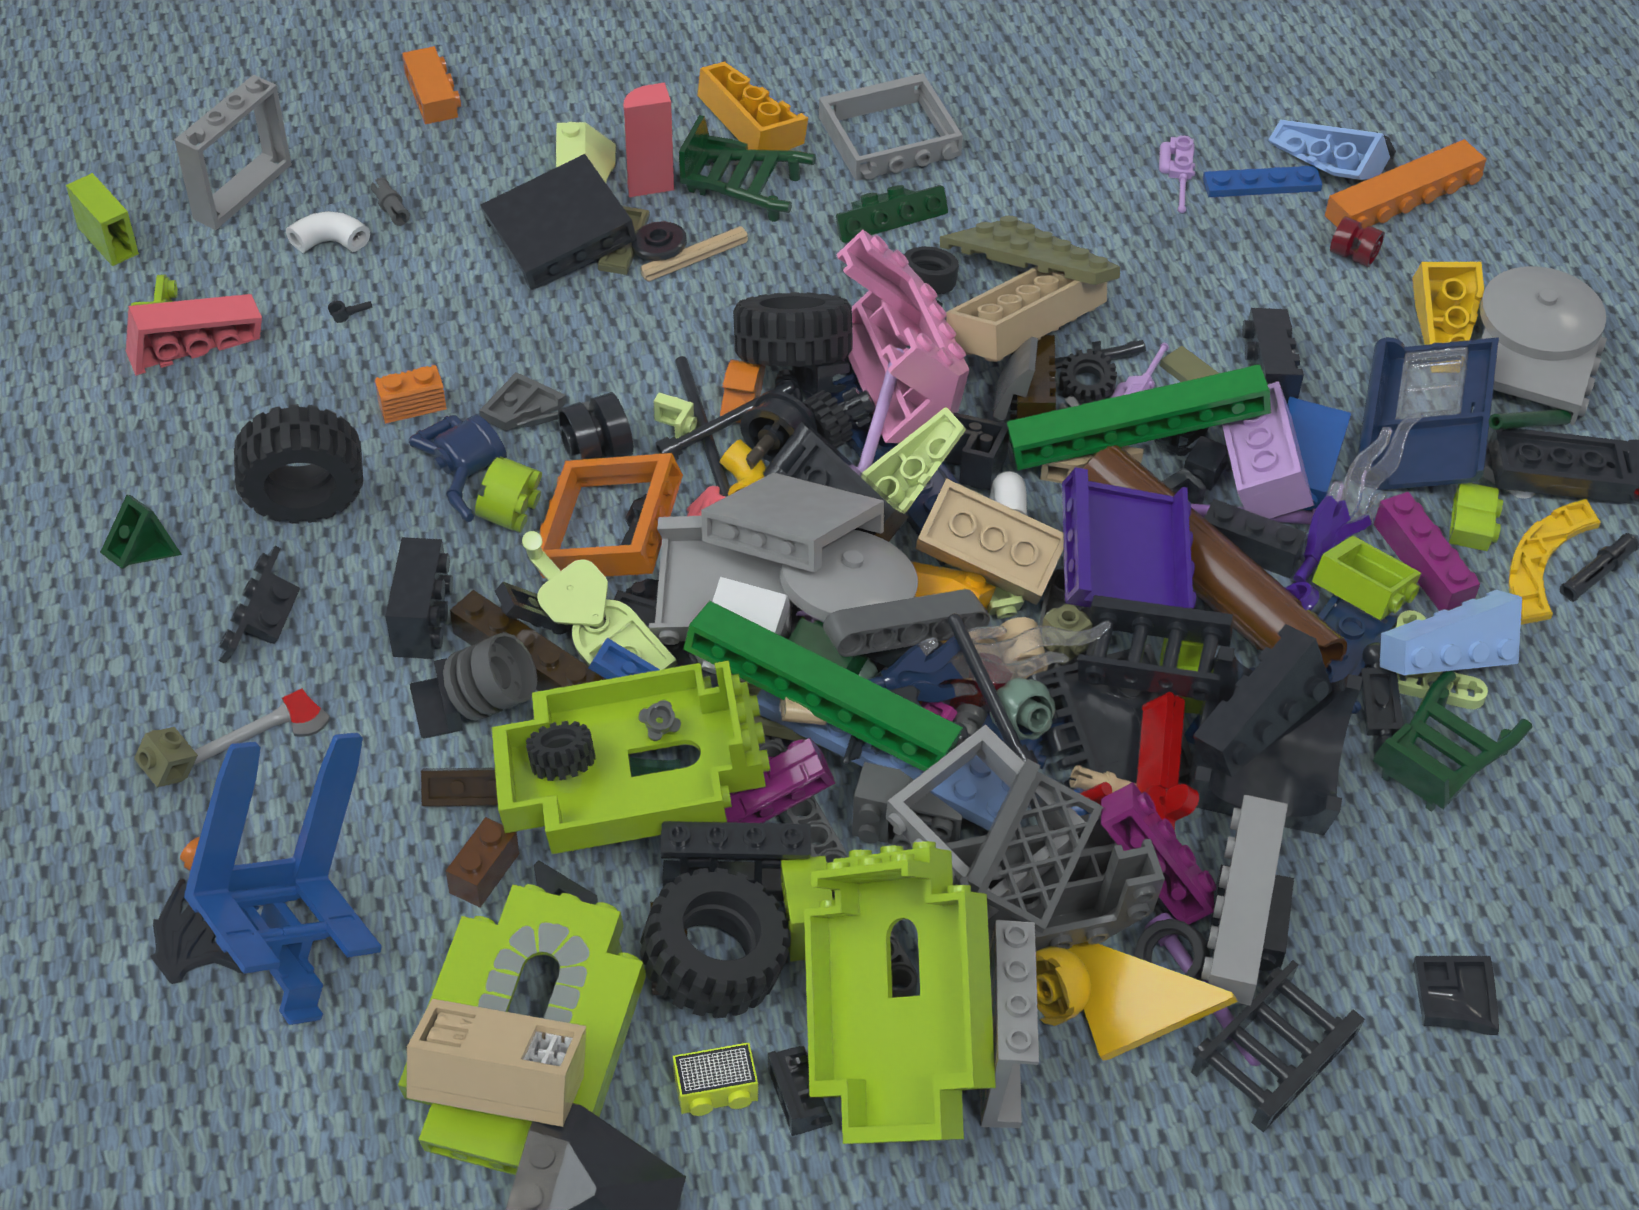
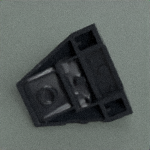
(591, 1169)

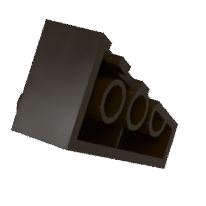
(1042, 390)

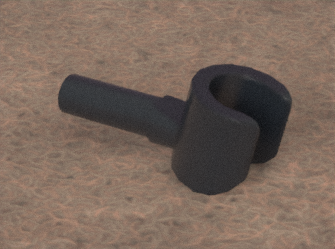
(341, 312)

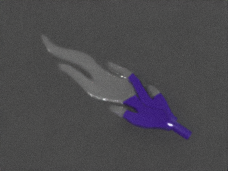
(1348, 504)

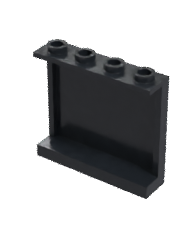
(559, 221)

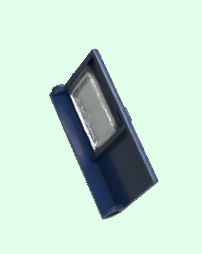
(1444, 386)

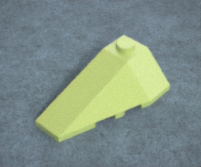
(580, 138)
(912, 462)

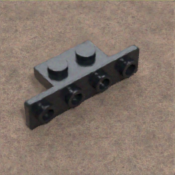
(265, 607)

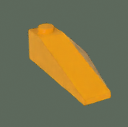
(940, 580)

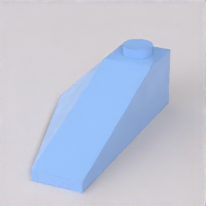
(1333, 149)

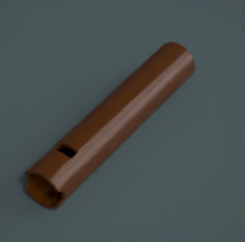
(1222, 572)

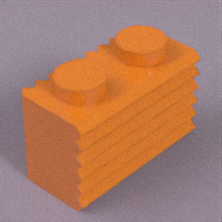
(410, 394)

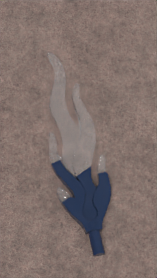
(998, 658)

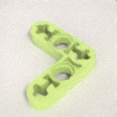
(1463, 682)

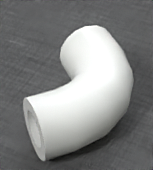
(328, 227)
(1010, 491)

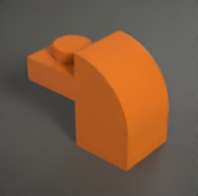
(741, 384)

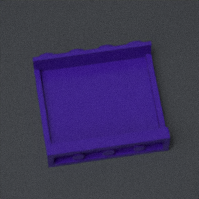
(1125, 544)

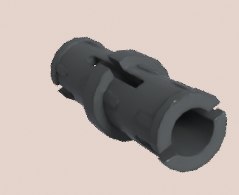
(390, 201)

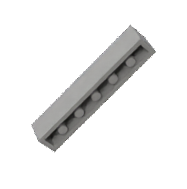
(1247, 897)

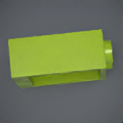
(1367, 577)

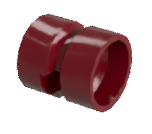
(1349, 234)

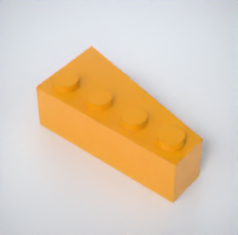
(749, 110)

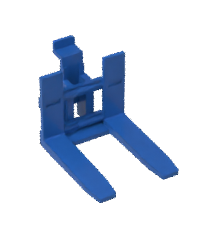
(233, 893)

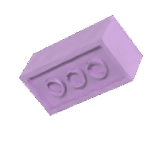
(1268, 461)

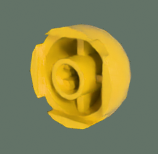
(1061, 985)

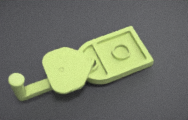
(579, 599)

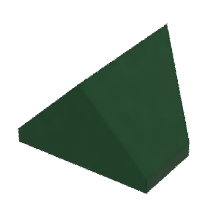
(137, 536)

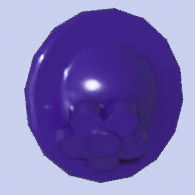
(1305, 593)

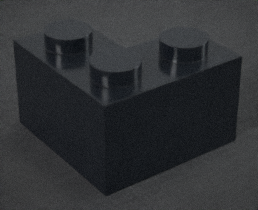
(980, 451)

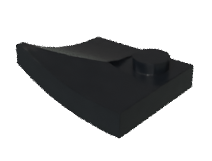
(1457, 992)

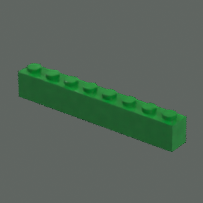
(1139, 417)
(821, 687)

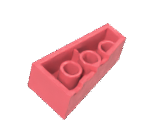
(189, 327)

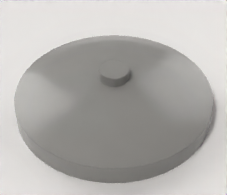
(1542, 313)
(854, 573)

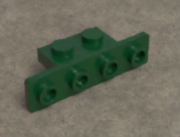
(891, 210)

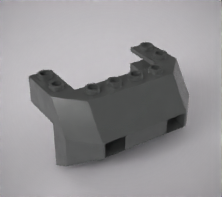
(1101, 897)

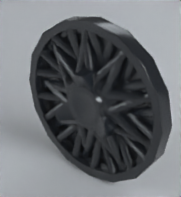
(659, 241)

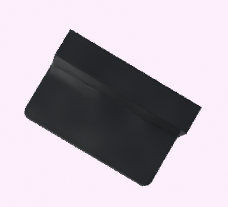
(433, 707)

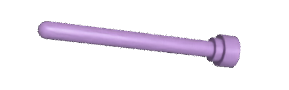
(878, 420)

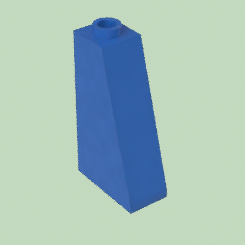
(1320, 440)

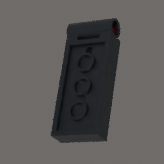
(818, 461)
(1565, 464)

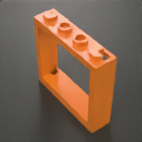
(623, 559)

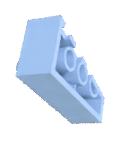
(1465, 637)

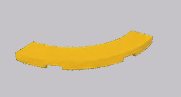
(1537, 548)

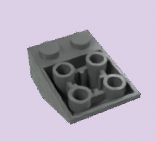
(871, 796)

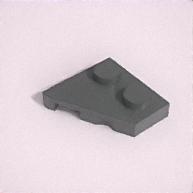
(520, 400)

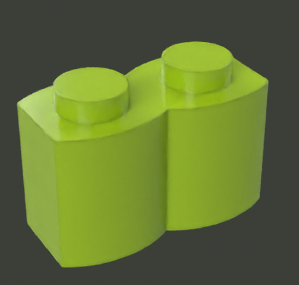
(1475, 516)

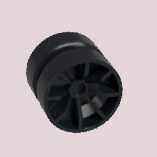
(596, 431)

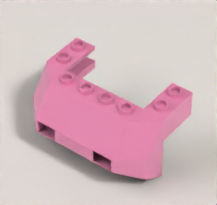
(895, 315)

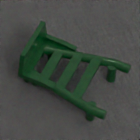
(702, 149)
(1424, 773)

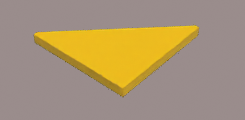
(1140, 1000)

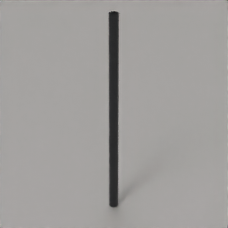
(709, 442)

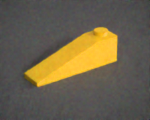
(1447, 299)

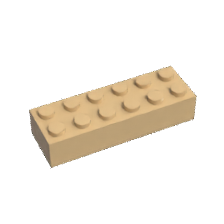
(1021, 309)

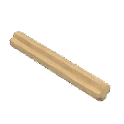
(695, 253)

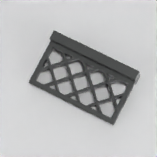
(1008, 823)

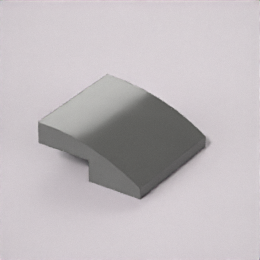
(1015, 377)

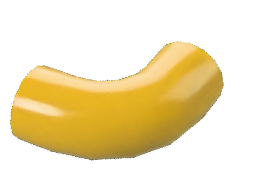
(735, 462)

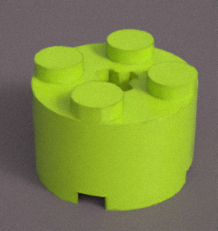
(508, 493)

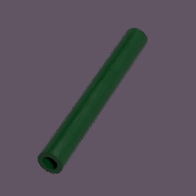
(1529, 419)

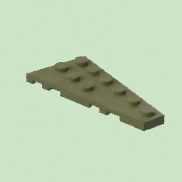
(1022, 243)

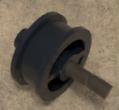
(772, 423)

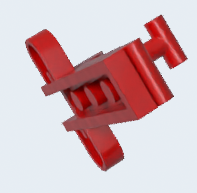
(1160, 761)

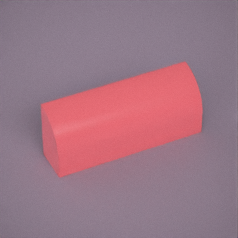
(649, 140)

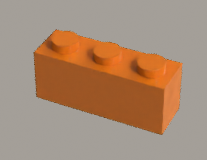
(431, 85)

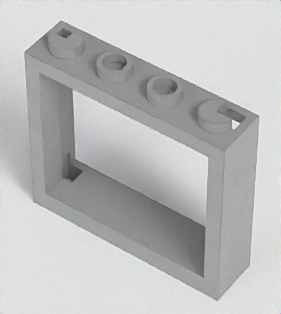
(883, 97)
(258, 174)
(1006, 766)

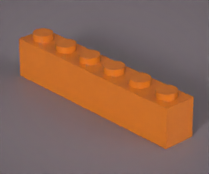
(1408, 185)

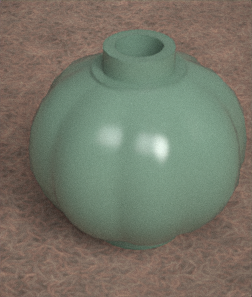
(1023, 710)

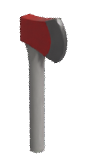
(297, 707)

